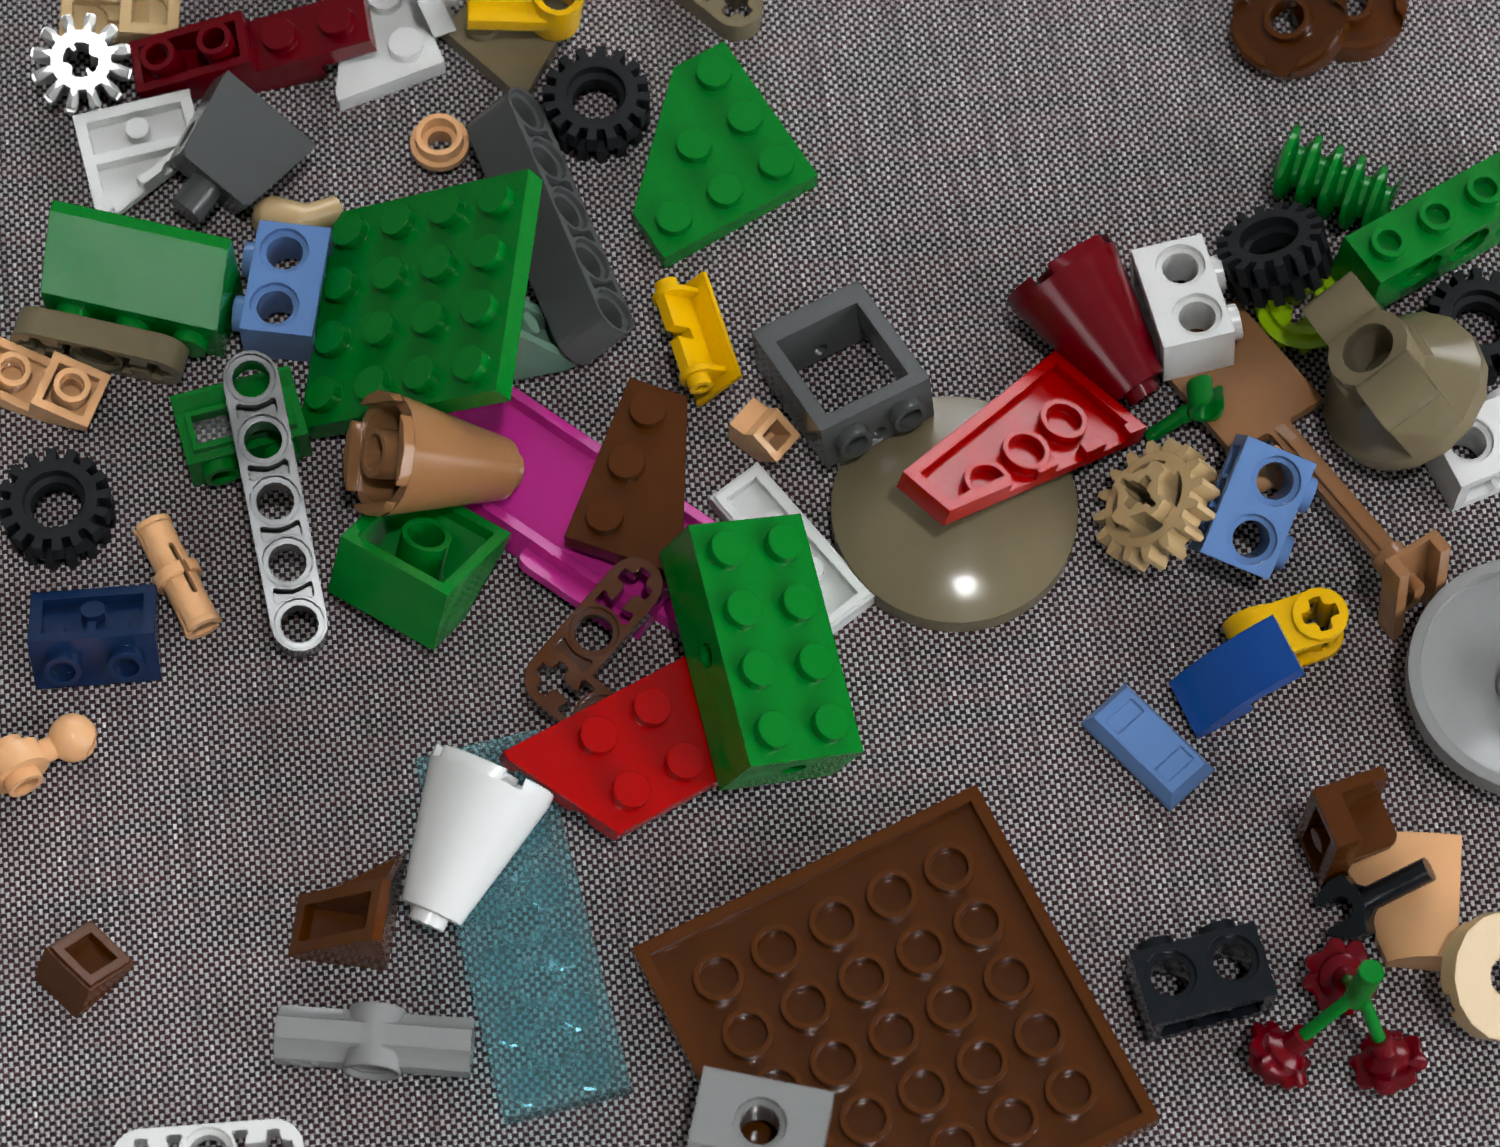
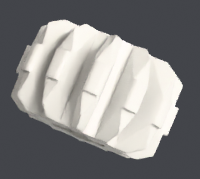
(100, 56)

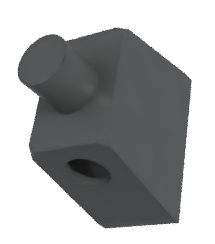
(233, 150)

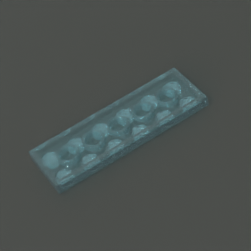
(539, 975)

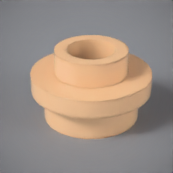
(439, 128)

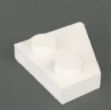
(402, 59)
(131, 146)

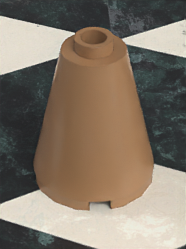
(424, 459)

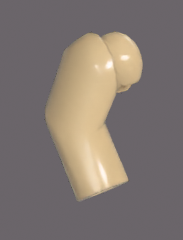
(280, 209)

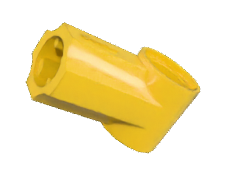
(525, 16)

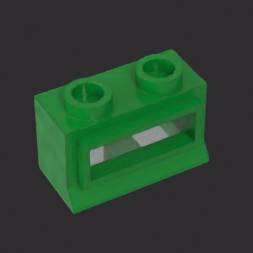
(208, 434)

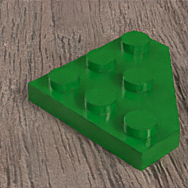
(714, 159)

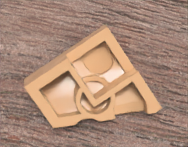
(1418, 925)

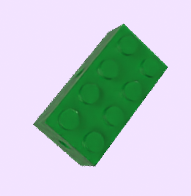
(760, 651)

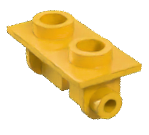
(699, 334)

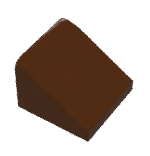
(82, 968)

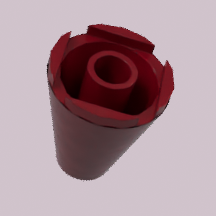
(1093, 319)

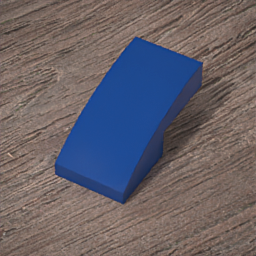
(1235, 675)

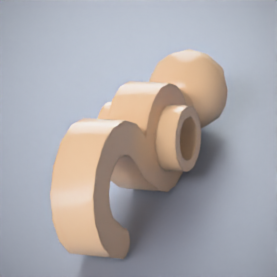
(26, 758)

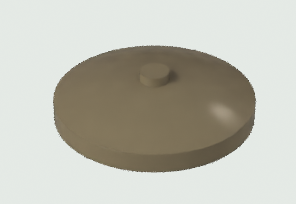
(956, 573)

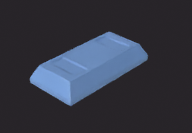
(1147, 747)

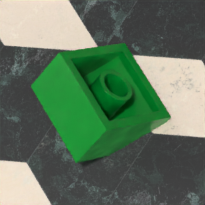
(417, 568)

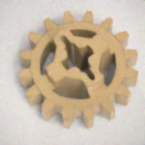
(1156, 505)

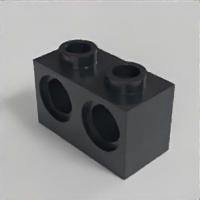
(1207, 996)

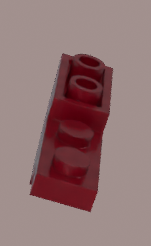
(260, 52)

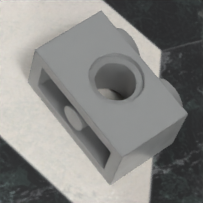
(733, 1099)

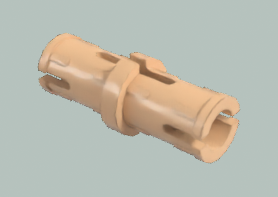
(177, 576)

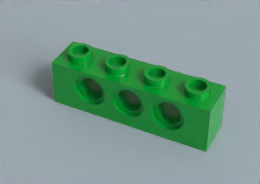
(1425, 235)

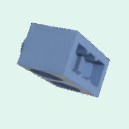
(287, 291)
(1243, 502)

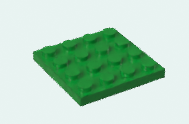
(424, 300)

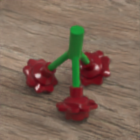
(1341, 982)

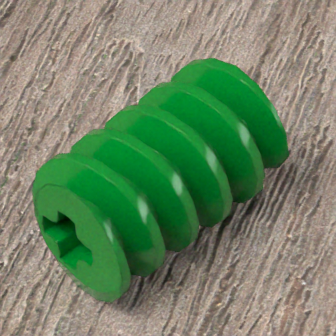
(1332, 182)

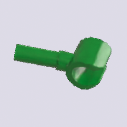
(1202, 405)

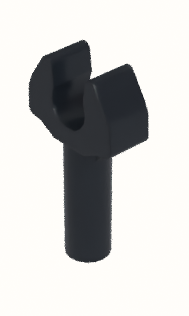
(1369, 898)

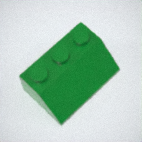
(141, 275)

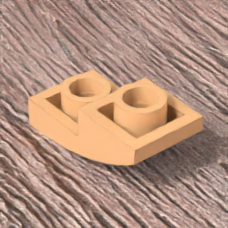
(49, 388)

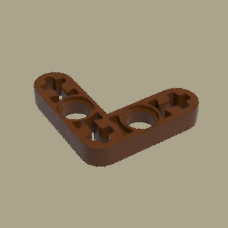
(585, 665)

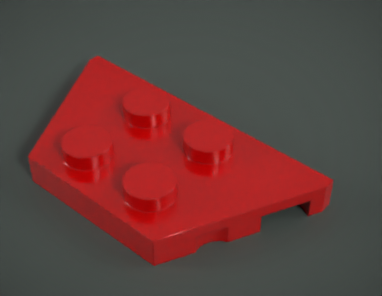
(624, 754)

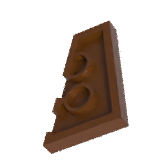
(637, 481)

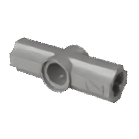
(374, 1041)

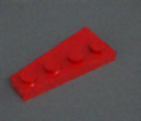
(1020, 439)

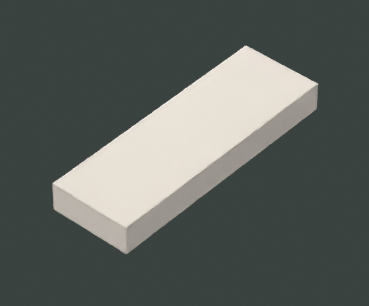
(758, 496)

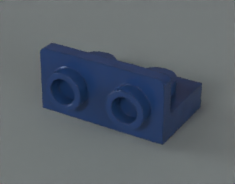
(94, 636)

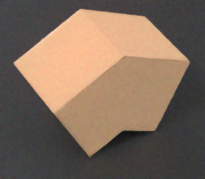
(762, 432)

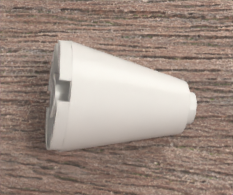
(466, 834)

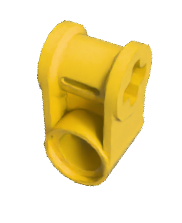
(1293, 616)

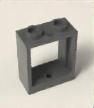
(825, 329)

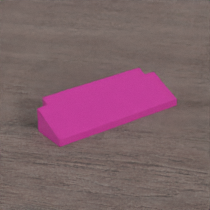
(541, 507)

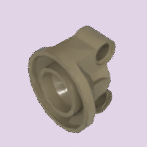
(1395, 383)

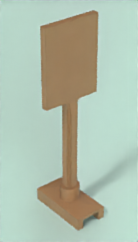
(1262, 401)

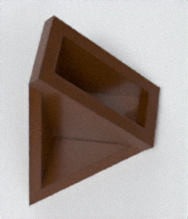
(351, 920)

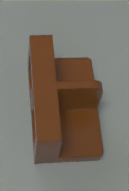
(1345, 824)

